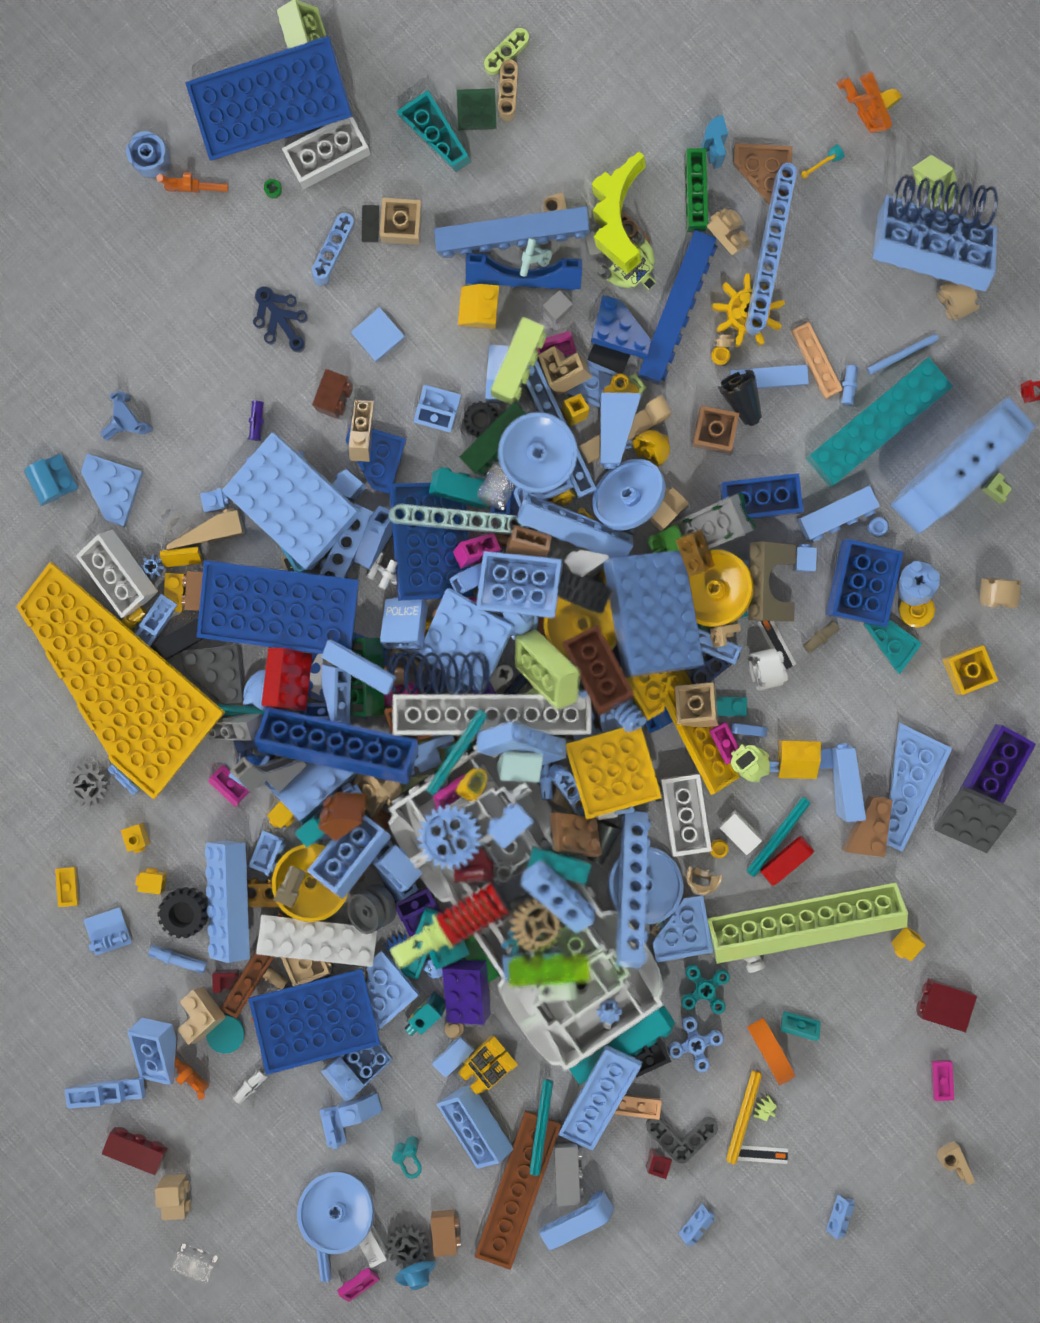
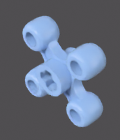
(697, 1051)

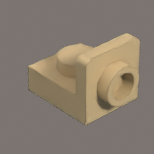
(719, 634)

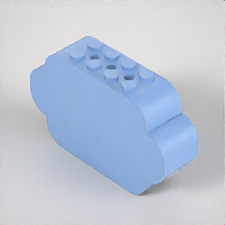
(963, 465)

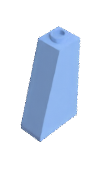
(616, 419)
(847, 784)

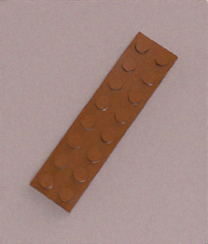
(515, 1195)

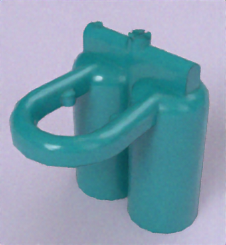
(405, 1150)

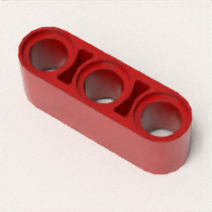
(787, 860)

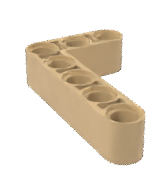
(653, 415)

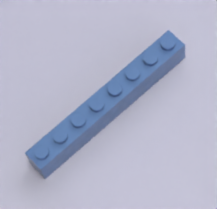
(512, 231)

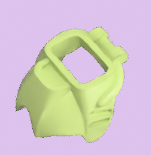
(755, 770)

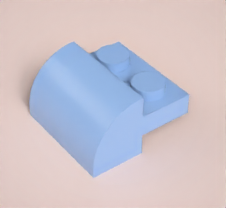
(437, 408)

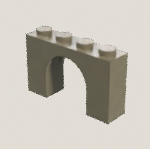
(762, 560)

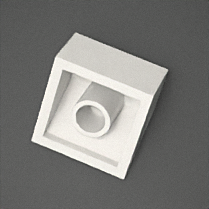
(585, 563)

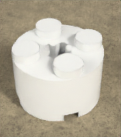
(767, 669)

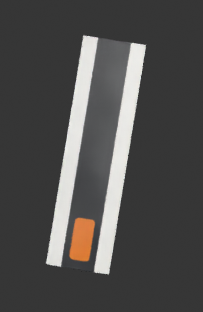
(776, 641)
(763, 1154)

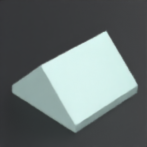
(520, 766)

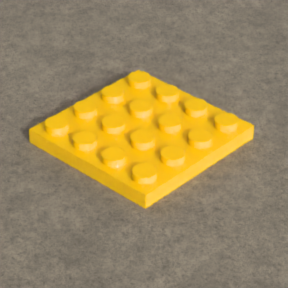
(613, 771)

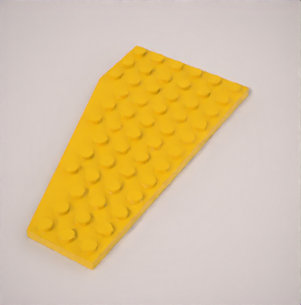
(123, 688)

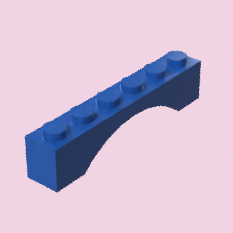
(562, 274)

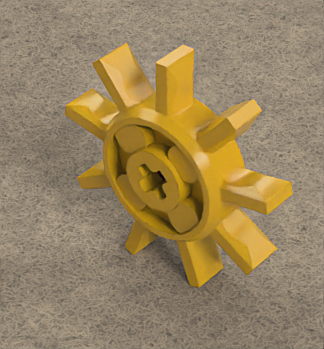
(736, 311)

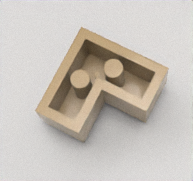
(562, 372)
(670, 507)
(203, 1015)
(172, 1197)

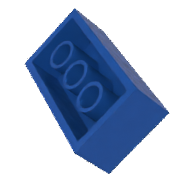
(767, 495)

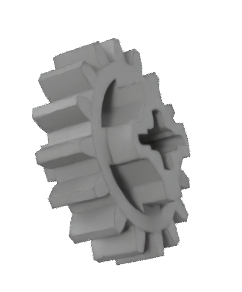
(87, 792)

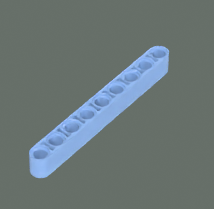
(775, 241)

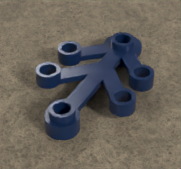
(278, 316)

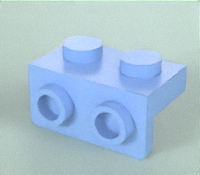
(266, 852)

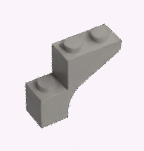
(276, 773)

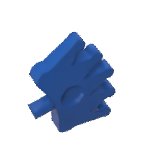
(395, 942)

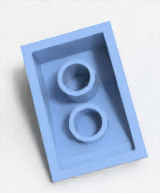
(154, 1049)

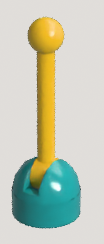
(835, 154)

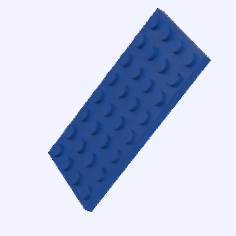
(269, 98)
(276, 607)

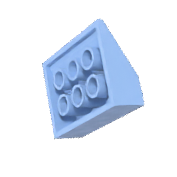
(519, 584)
(310, 788)

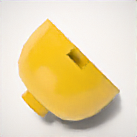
(652, 446)

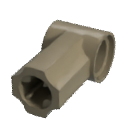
(288, 891)

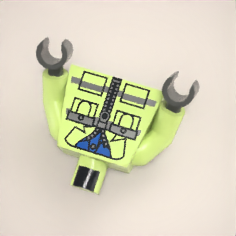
(640, 273)

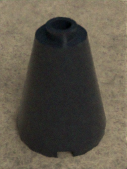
(743, 396)

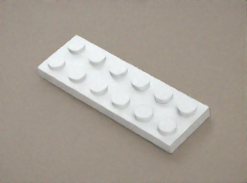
(315, 941)

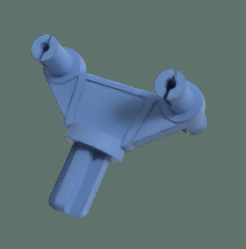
(123, 418)

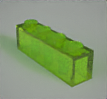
(549, 971)

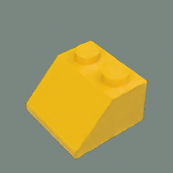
(479, 306)
(799, 759)

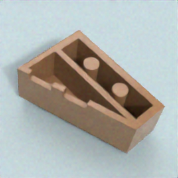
(871, 835)

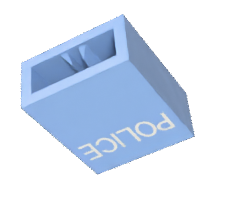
(403, 624)

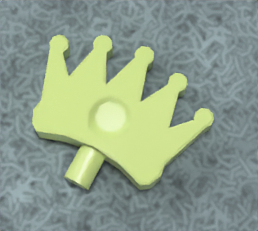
(766, 1109)

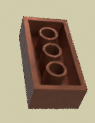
(598, 670)

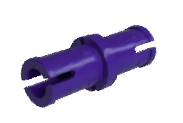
(256, 421)

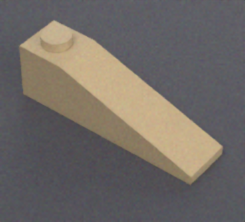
(220, 527)

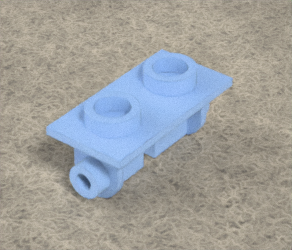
(333, 1127)
(701, 1219)
(838, 1224)

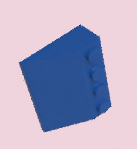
(864, 583)

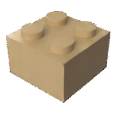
(401, 221)

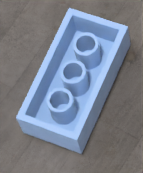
(348, 858)

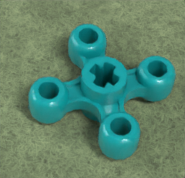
(709, 995)

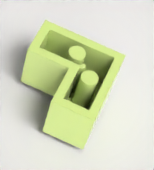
(934, 170)

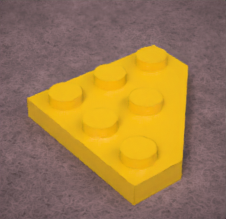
(650, 692)

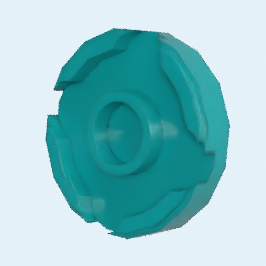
(226, 1035)

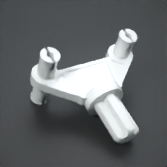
(388, 573)

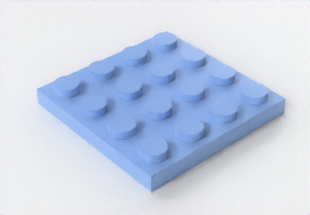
(464, 629)

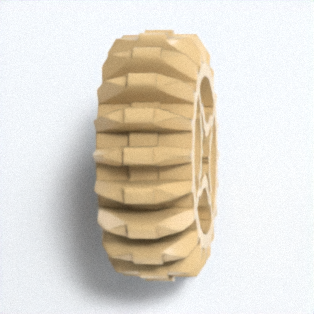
(527, 938)

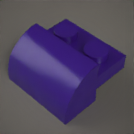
(412, 908)

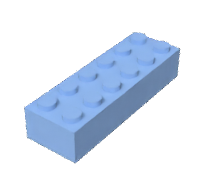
(227, 901)

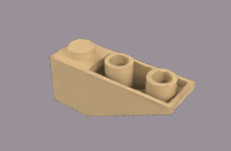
(361, 431)

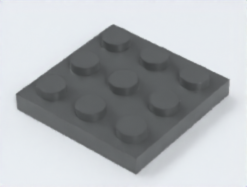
(975, 819)

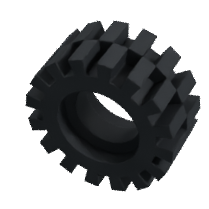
(472, 411)

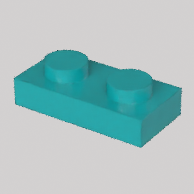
(732, 706)
(800, 1026)

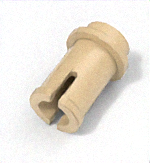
(274, 978)

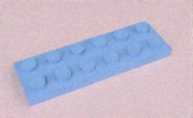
(599, 1097)

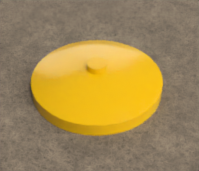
(722, 591)
(573, 620)
(314, 898)

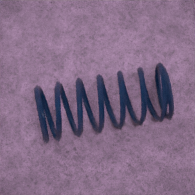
(976, 217)
(431, 677)

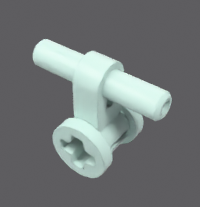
(534, 254)

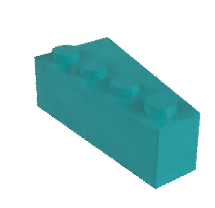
(432, 127)

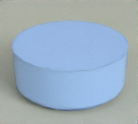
(877, 526)

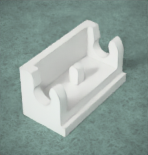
(741, 832)
(374, 1248)

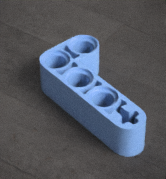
(578, 1222)

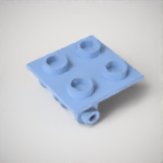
(107, 931)

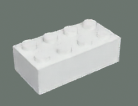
(326, 152)
(116, 573)
(685, 814)

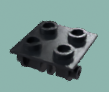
(609, 358)

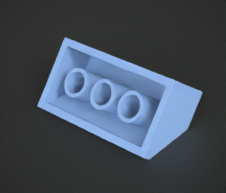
(475, 1127)

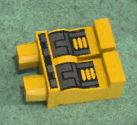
(487, 1065)

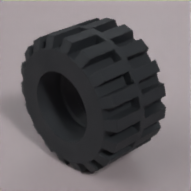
(584, 592)
(168, 916)

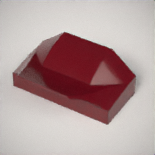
(477, 870)

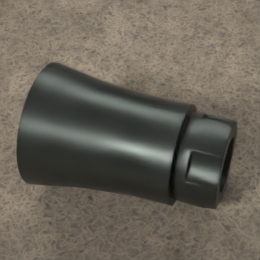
(607, 834)

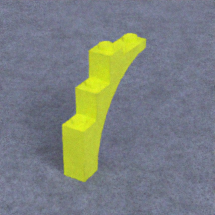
(607, 213)

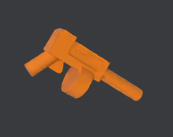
(188, 184)
(188, 1075)

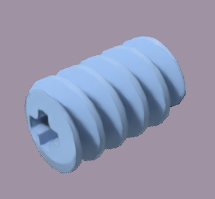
(628, 717)

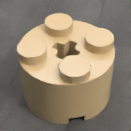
(958, 300)
(1001, 592)

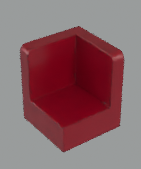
(224, 979)
(658, 1164)

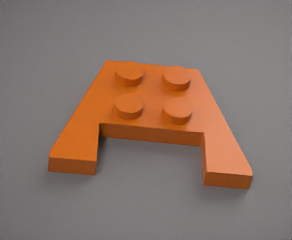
(870, 105)

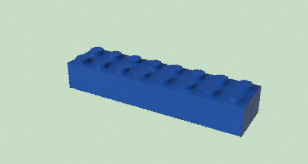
(337, 745)

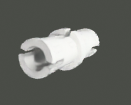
(250, 1086)

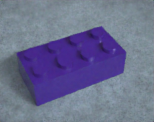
(999, 763)

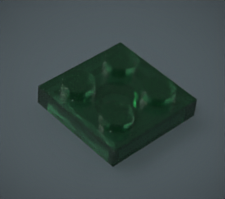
(476, 109)

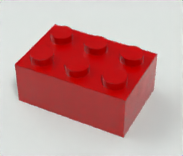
(286, 679)

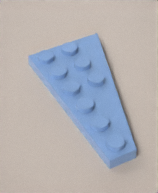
(914, 775)

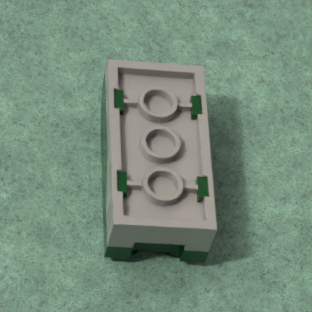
(719, 521)

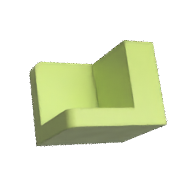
(997, 488)

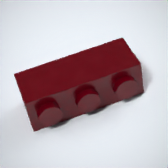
(134, 1150)

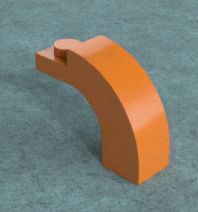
(771, 1051)

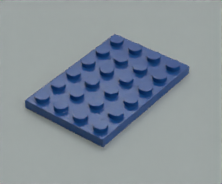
(423, 552)
(314, 1021)

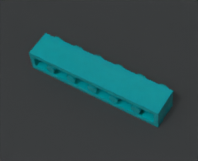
(630, 1041)

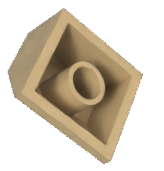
(696, 705)

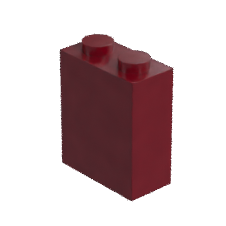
(946, 1005)

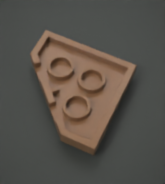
(760, 165)

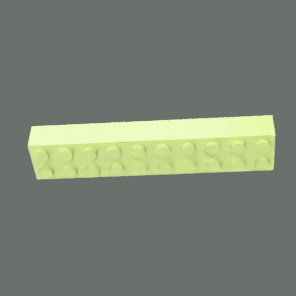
(807, 922)

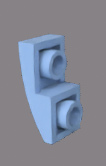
(453, 1056)

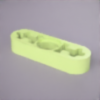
(492, 57)

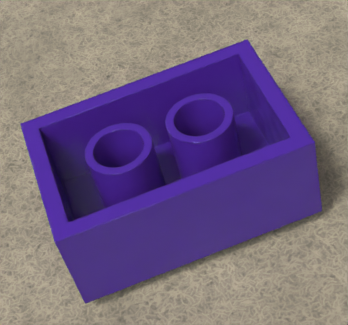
(466, 992)

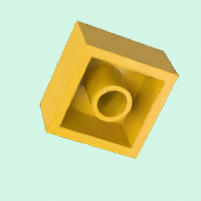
(970, 670)

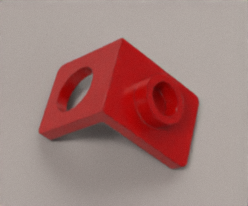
(1027, 391)

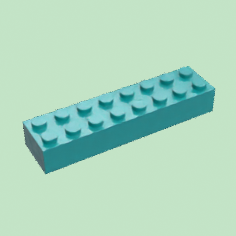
(879, 422)

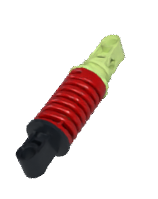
(463, 921)

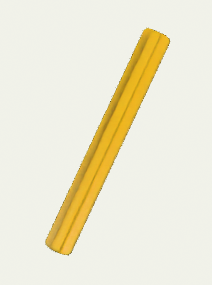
(744, 1116)

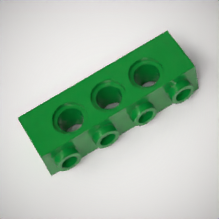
(696, 189)

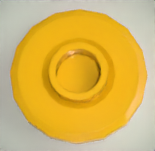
(916, 615)

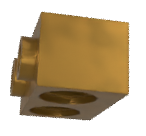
(695, 552)
(262, 898)

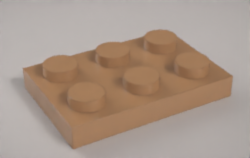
(575, 834)

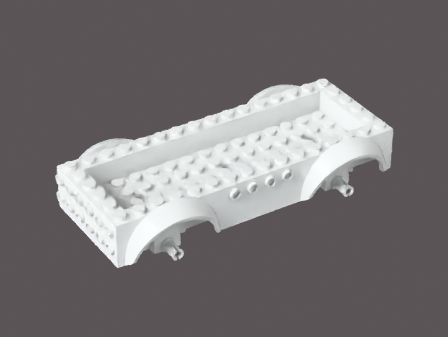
(557, 1029)

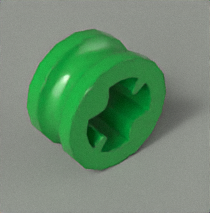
(276, 194)

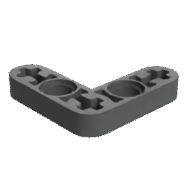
(679, 1144)

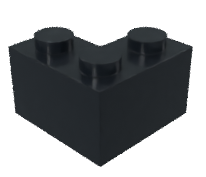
(652, 1057)

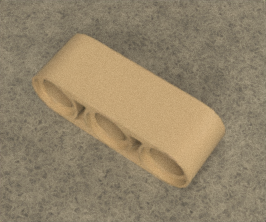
(508, 81)

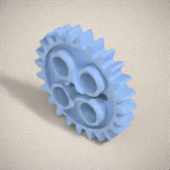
(466, 831)

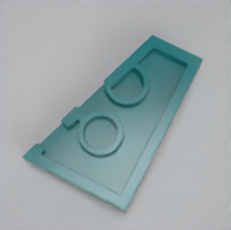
(894, 643)

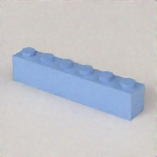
(573, 528)

